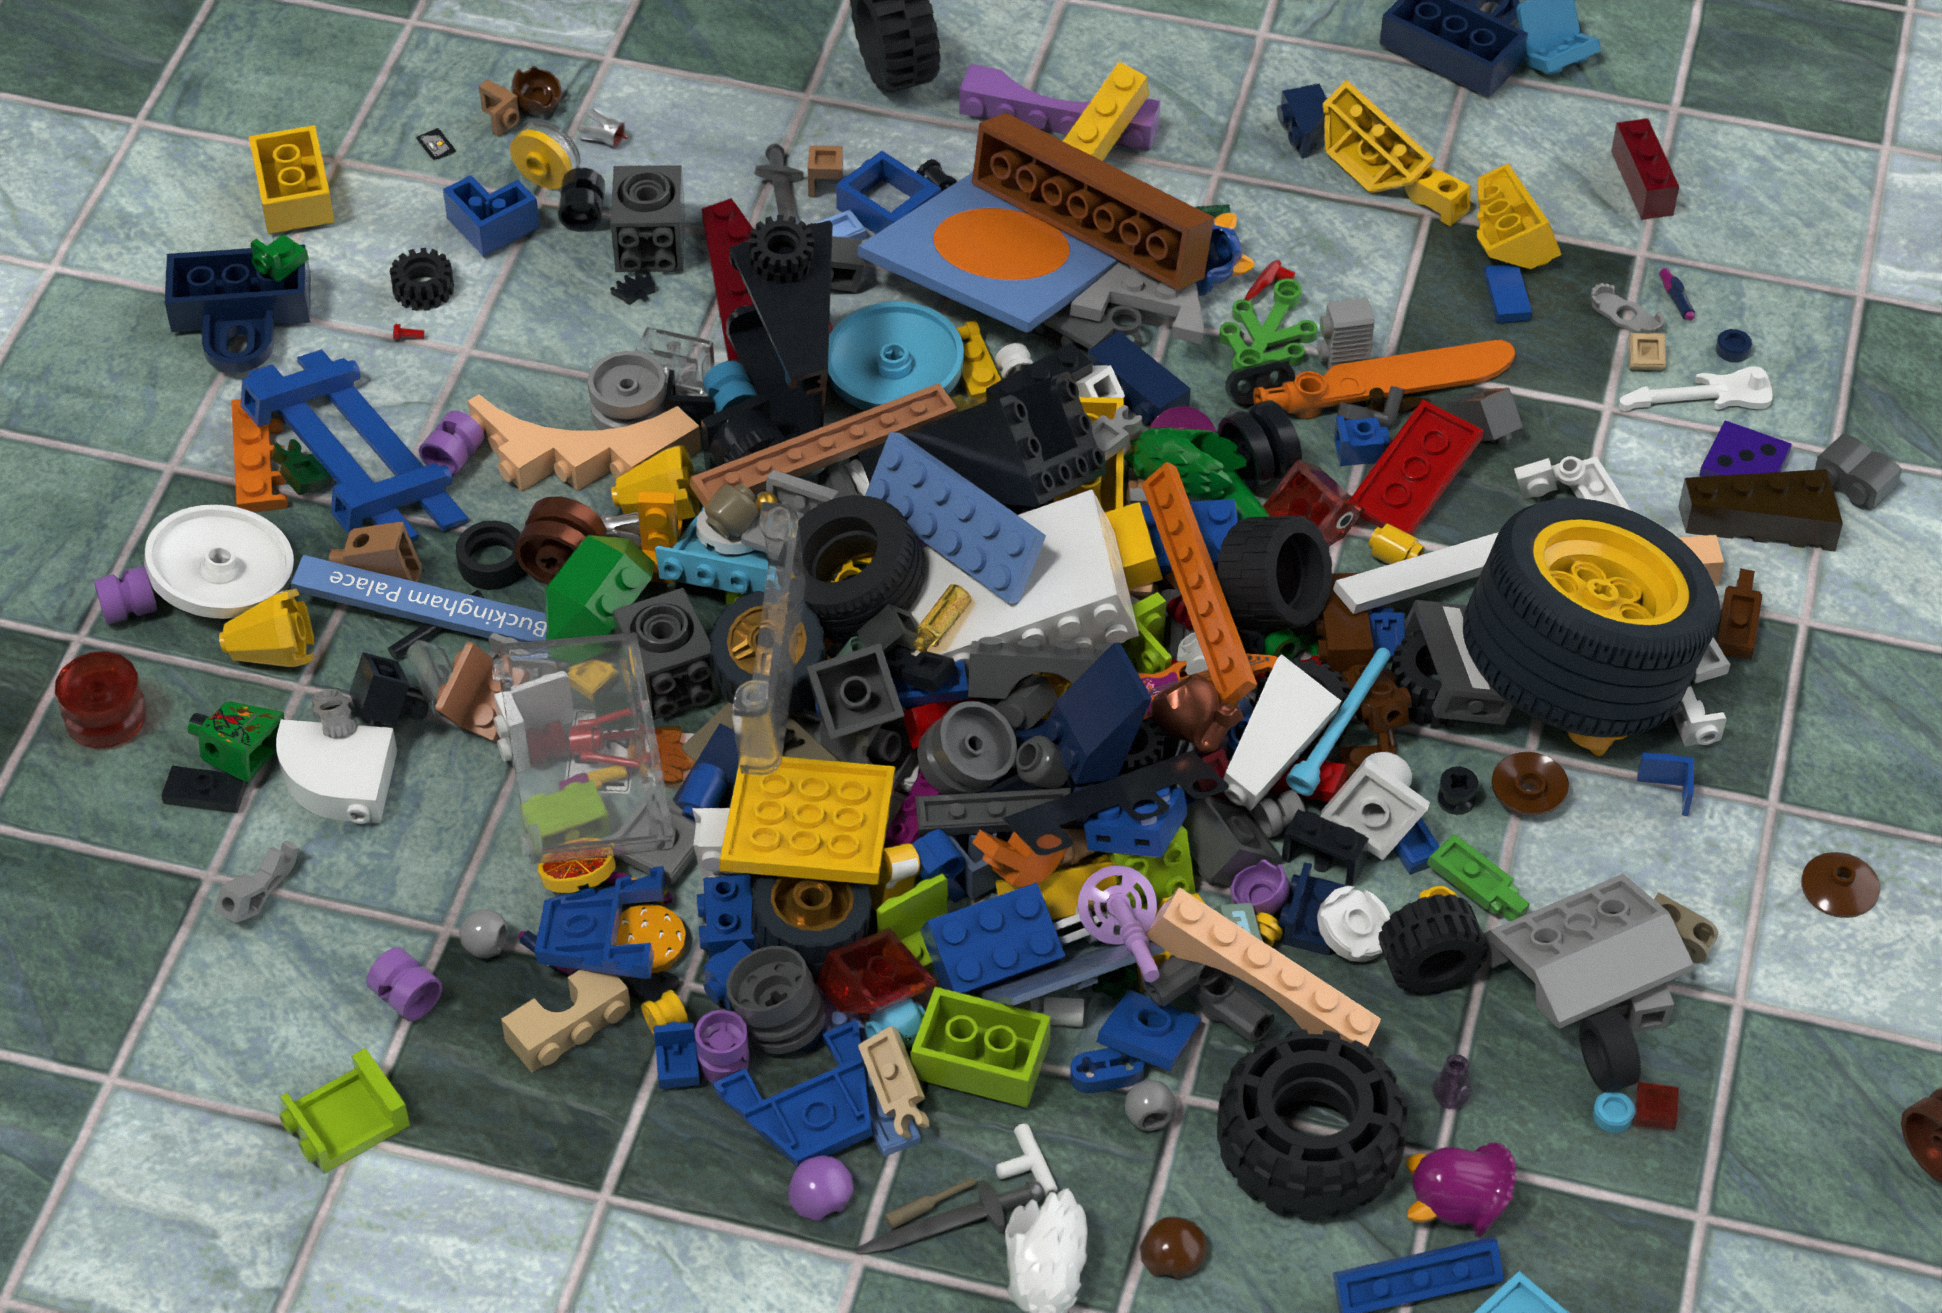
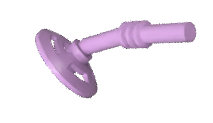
(1133, 921)

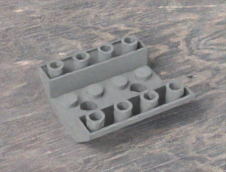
(1592, 949)

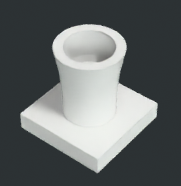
(1378, 802)

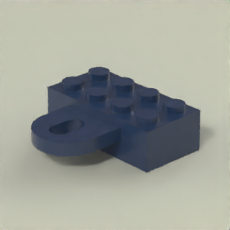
(1458, 39)
(231, 298)

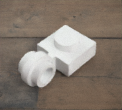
(1540, 477)

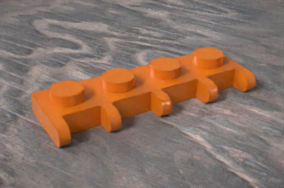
(254, 463)

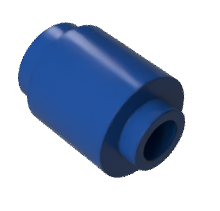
(703, 789)

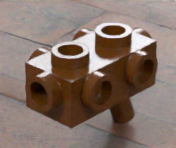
(1385, 703)

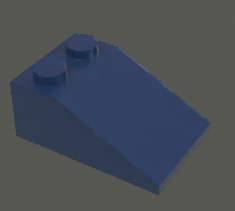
(1099, 717)

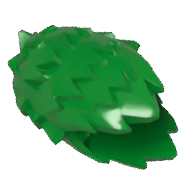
(1198, 454)

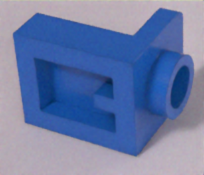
(1386, 629)

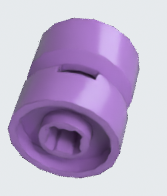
(452, 441)
(125, 595)
(403, 984)
(721, 1044)

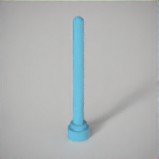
(1305, 776)

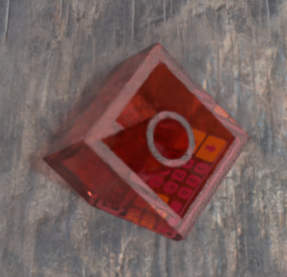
(873, 974)

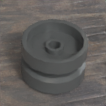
(967, 749)

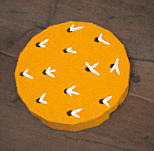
(654, 925)

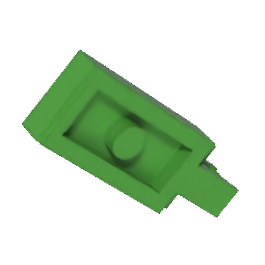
(1478, 878)

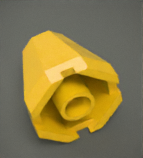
(662, 473)
(271, 632)

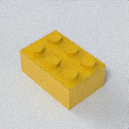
(291, 179)

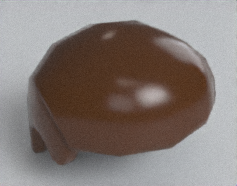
(536, 90)
(1173, 1247)

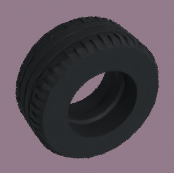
(850, 528)

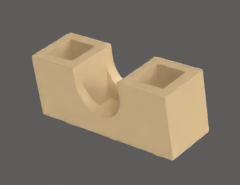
(544, 1035)

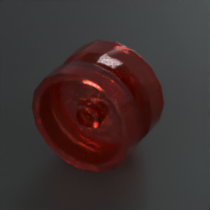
(100, 699)

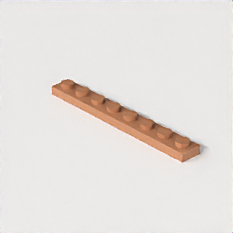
(828, 443)

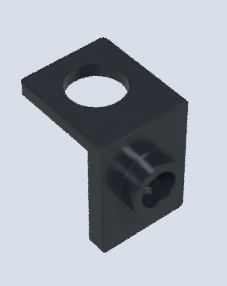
(694, 406)

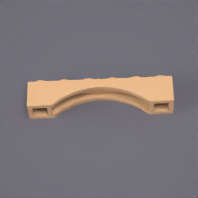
(1205, 936)

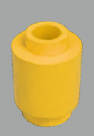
(1394, 545)

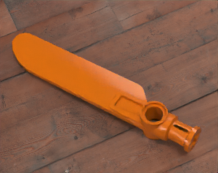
(1409, 371)

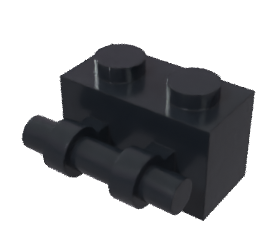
(383, 691)

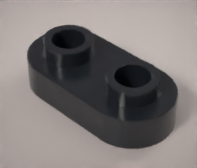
(1257, 376)

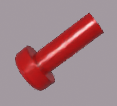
(410, 333)

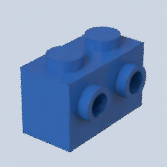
(727, 913)

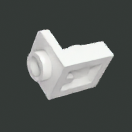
(1694, 725)

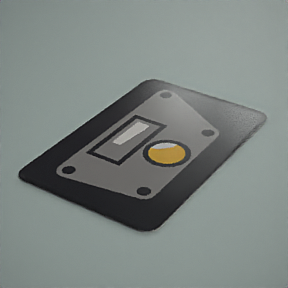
(435, 144)

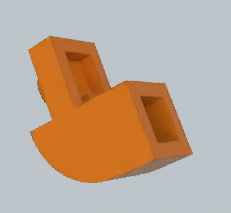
(1016, 860)

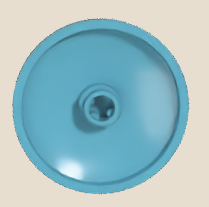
(893, 353)

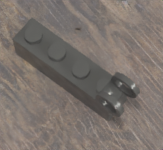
(1084, 333)

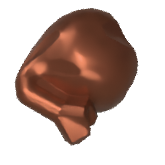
(1193, 713)

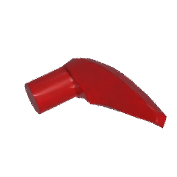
(1271, 272)

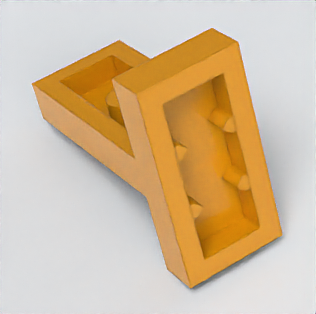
(658, 525)

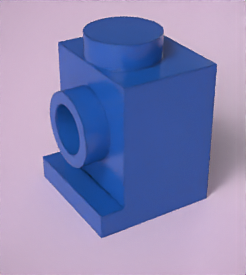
(1359, 440)

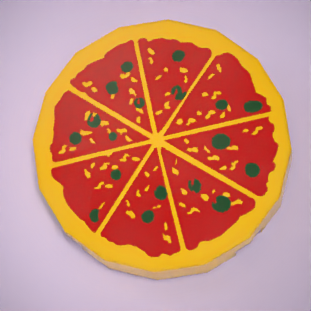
(569, 874)

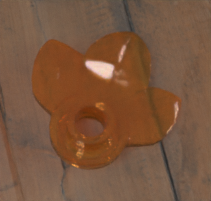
(671, 756)

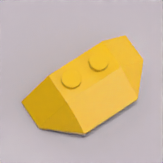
(1370, 143)

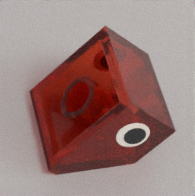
(1317, 497)

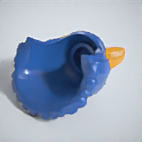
(1224, 254)

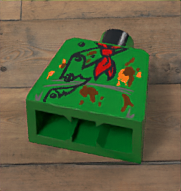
(237, 737)

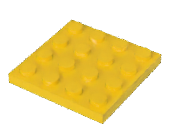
(810, 821)

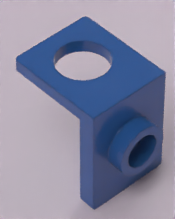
(1671, 771)

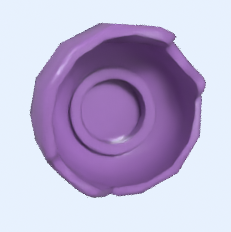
(1261, 885)
(820, 1187)

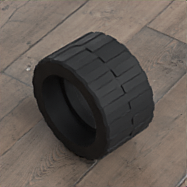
(1275, 571)

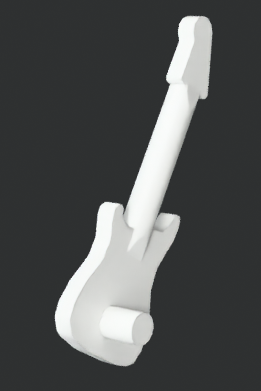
(1743, 388)

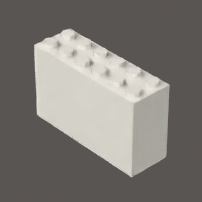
(1071, 594)

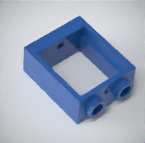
(882, 167)

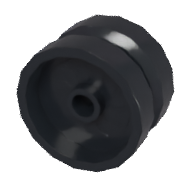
(1265, 440)

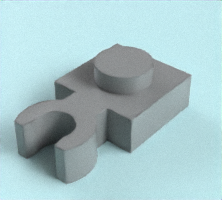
(1115, 433)

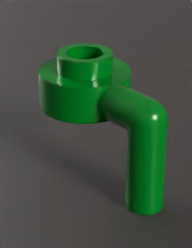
(1288, 644)

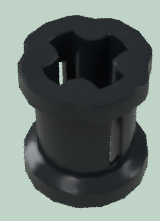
(935, 174)

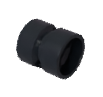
(581, 199)

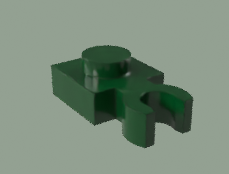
(300, 471)

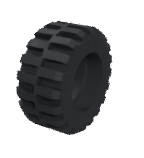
(897, 42)

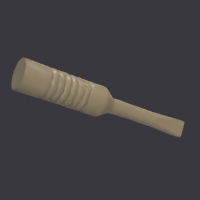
(923, 1205)

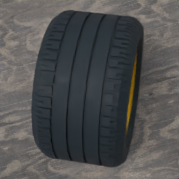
(1590, 617)

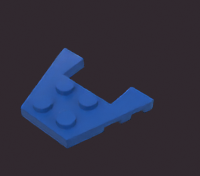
(583, 928)
(812, 1116)

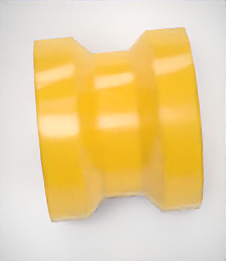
(664, 1010)

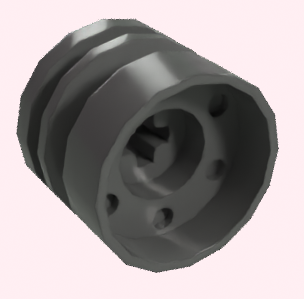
(776, 999)

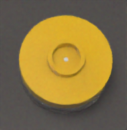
(544, 153)

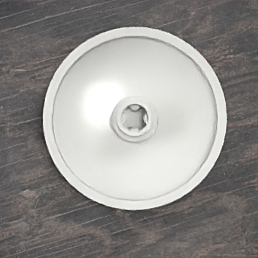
(217, 560)

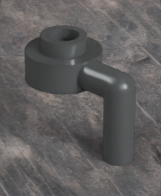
(1386, 418)

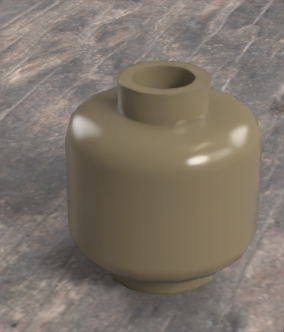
(731, 510)

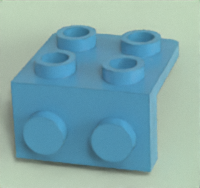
(1554, 35)

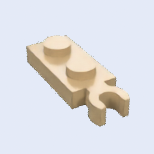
(894, 1079)

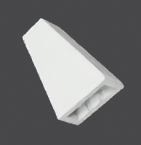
(1281, 728)

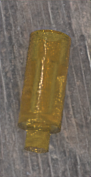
(942, 617)

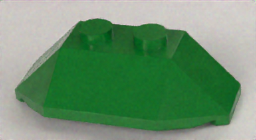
(593, 583)

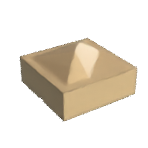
(1646, 351)

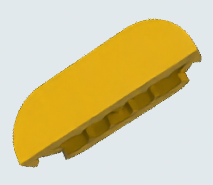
(1065, 883)

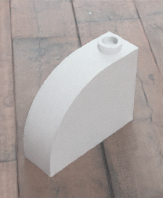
(337, 775)

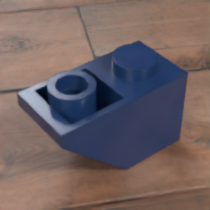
(1303, 116)

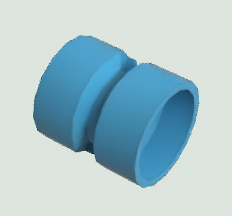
(728, 385)

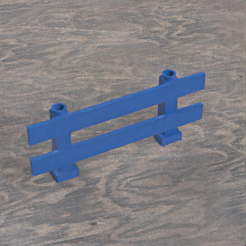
(356, 494)

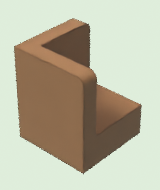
(824, 164)

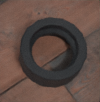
(482, 535)
(1610, 1051)

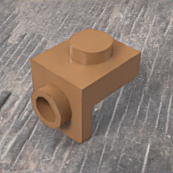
(501, 106)

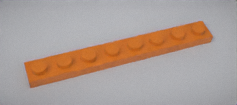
(1199, 585)

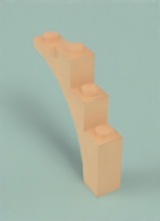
(578, 457)

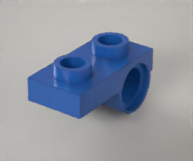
(941, 856)

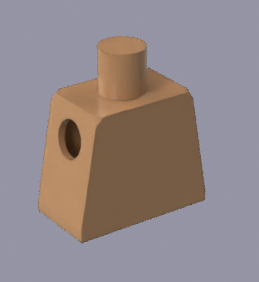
(381, 550)

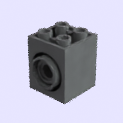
(648, 218)
(672, 652)

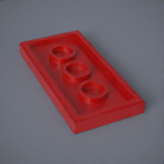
(1417, 468)

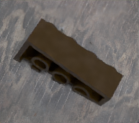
(1764, 507)

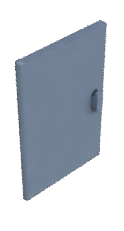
(1065, 973)

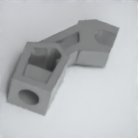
(246, 895)

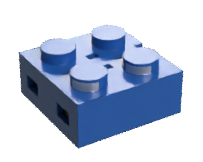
(1118, 832)

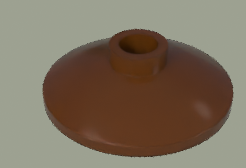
(1530, 772)
(1837, 895)

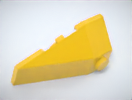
(1511, 221)

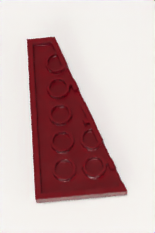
(724, 228)

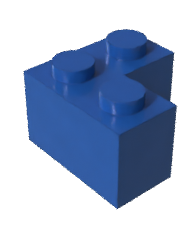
(491, 218)

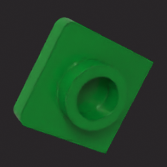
(278, 257)

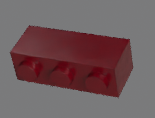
(1645, 169)

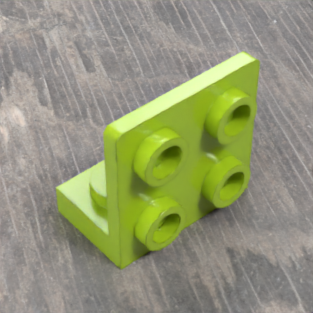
(1147, 649)
(1163, 873)
(911, 911)

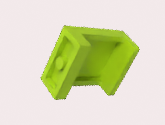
(345, 1114)

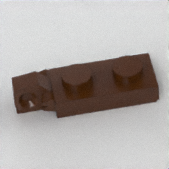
(1740, 617)

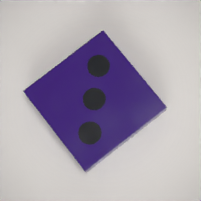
(1744, 452)

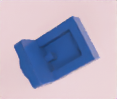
(676, 1055)

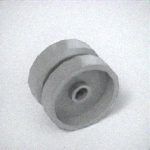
(626, 389)

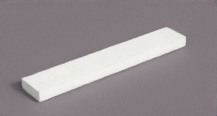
(1414, 575)

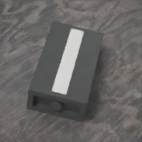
(1463, 690)

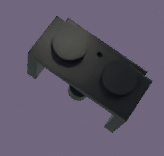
(1330, 840)

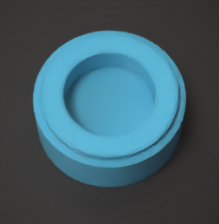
(1613, 1112)

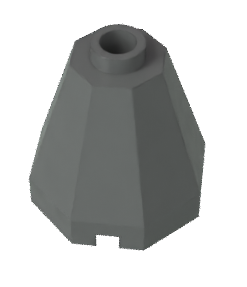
(879, 745)

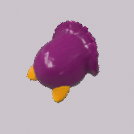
(1462, 1185)

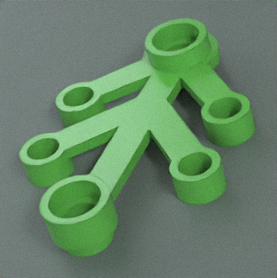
(1286, 297)

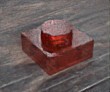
(1656, 1105)

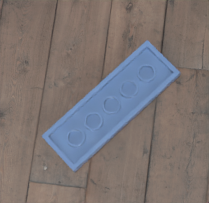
(957, 517)

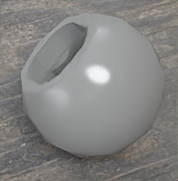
(483, 933)
(1150, 1105)

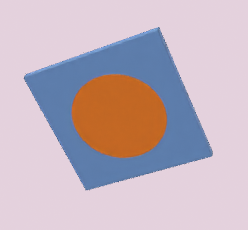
(988, 256)

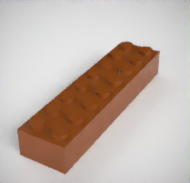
(1092, 201)

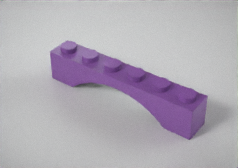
(992, 92)

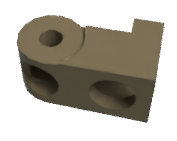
(1695, 930)

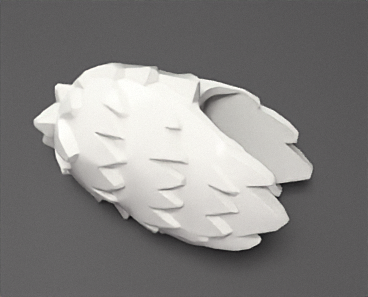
(1046, 1253)

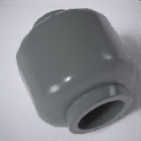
(1041, 764)

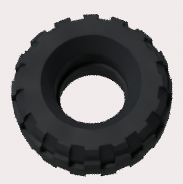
(1302, 1170)

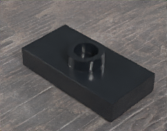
(203, 789)

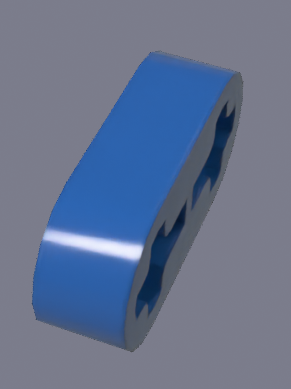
(1107, 1071)

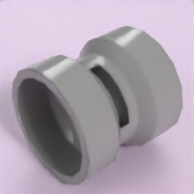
(1277, 813)

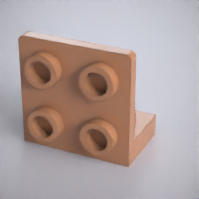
(470, 692)

